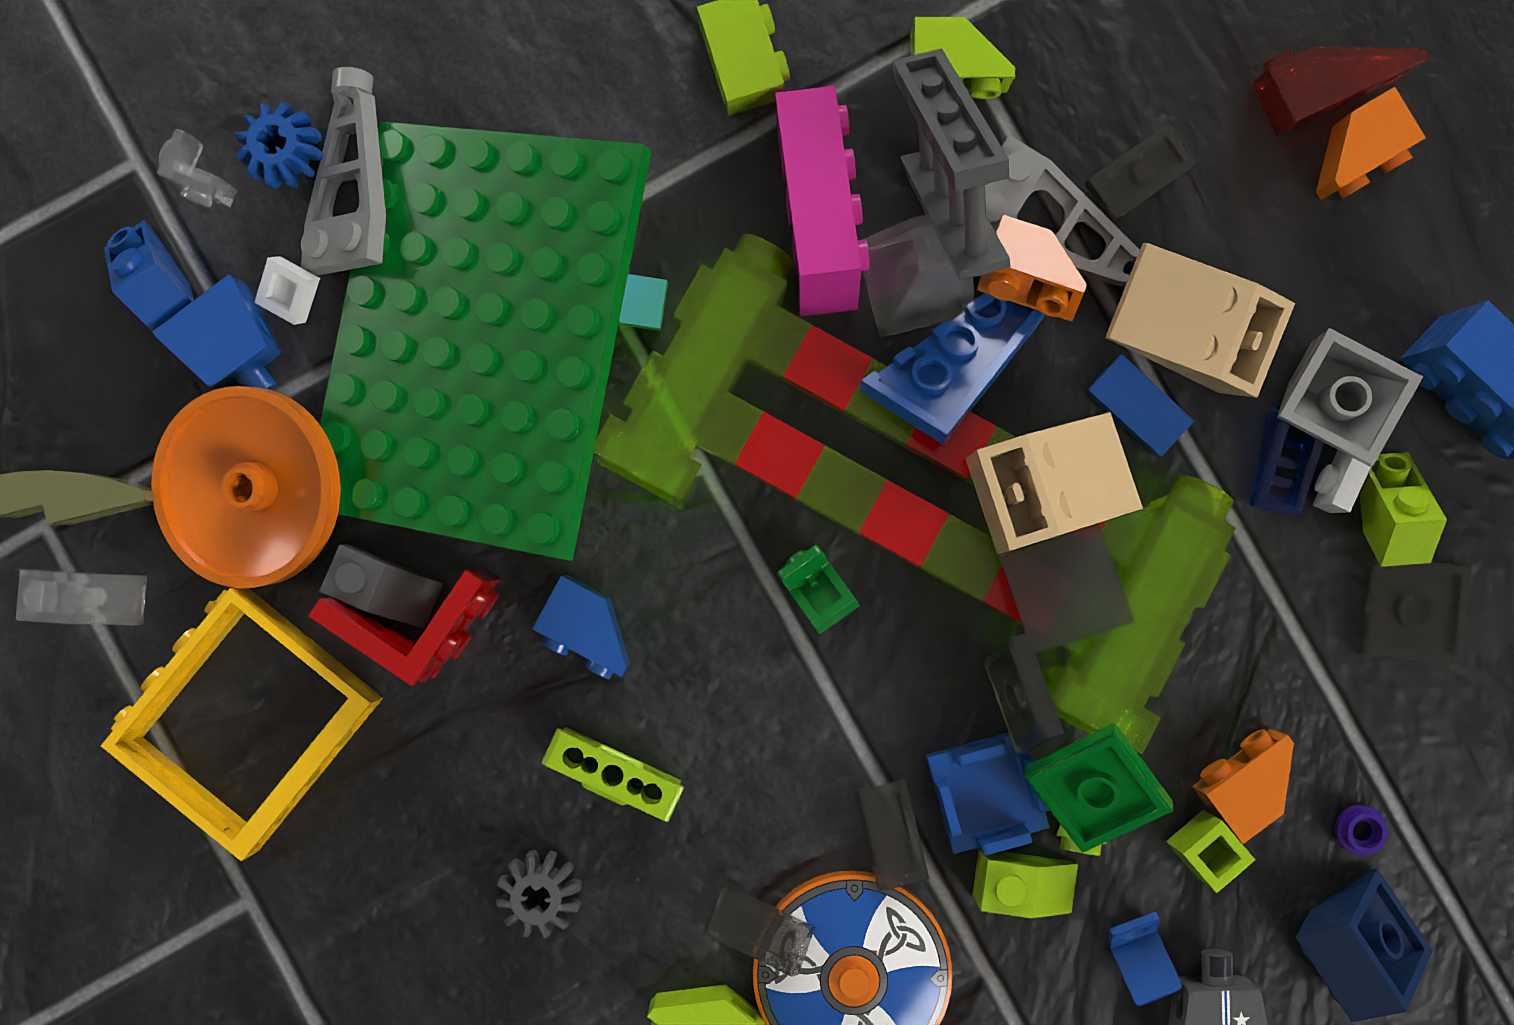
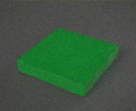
(1098, 788)

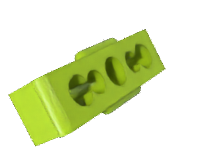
(597, 781)

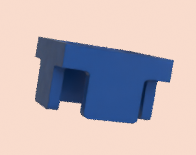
(986, 795)

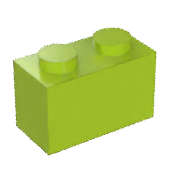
(742, 53)

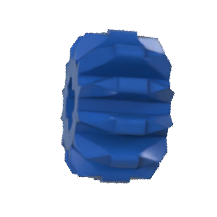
(272, 129)

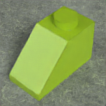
(1024, 884)

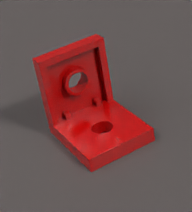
(397, 651)

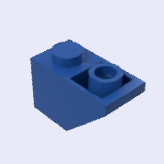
(146, 275)
(585, 623)

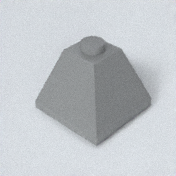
(1347, 396)

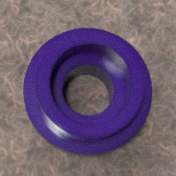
(1373, 837)

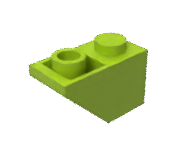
(974, 58)
(1400, 512)
(703, 1007)

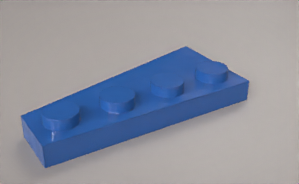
(953, 367)

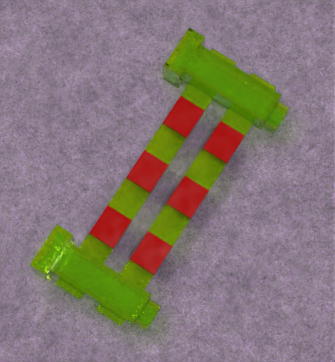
(684, 403)

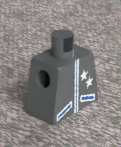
(1217, 995)

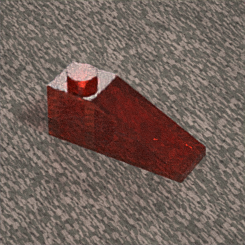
(1325, 78)

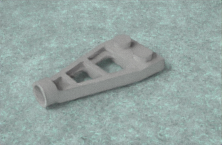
(1034, 172)
(357, 237)

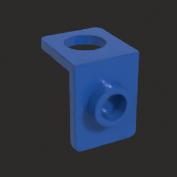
(1143, 960)

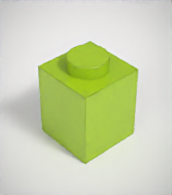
(1210, 851)

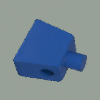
(223, 337)

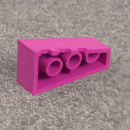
(820, 200)

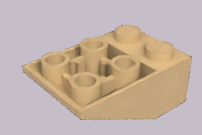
(1200, 321)
(1053, 482)

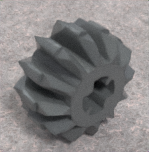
(542, 911)

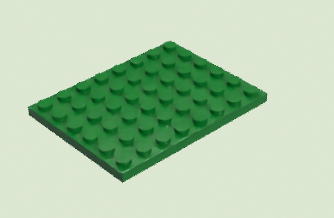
(485, 334)

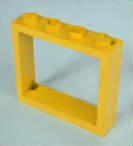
(163, 686)

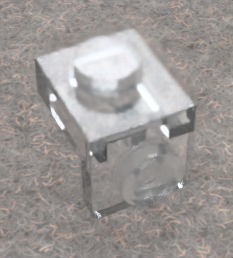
(178, 164)

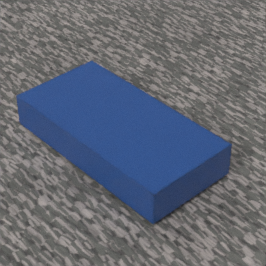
(1139, 406)

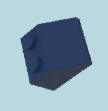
(1366, 948)

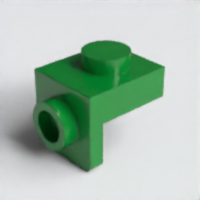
(817, 588)

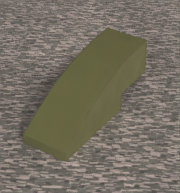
(69, 496)

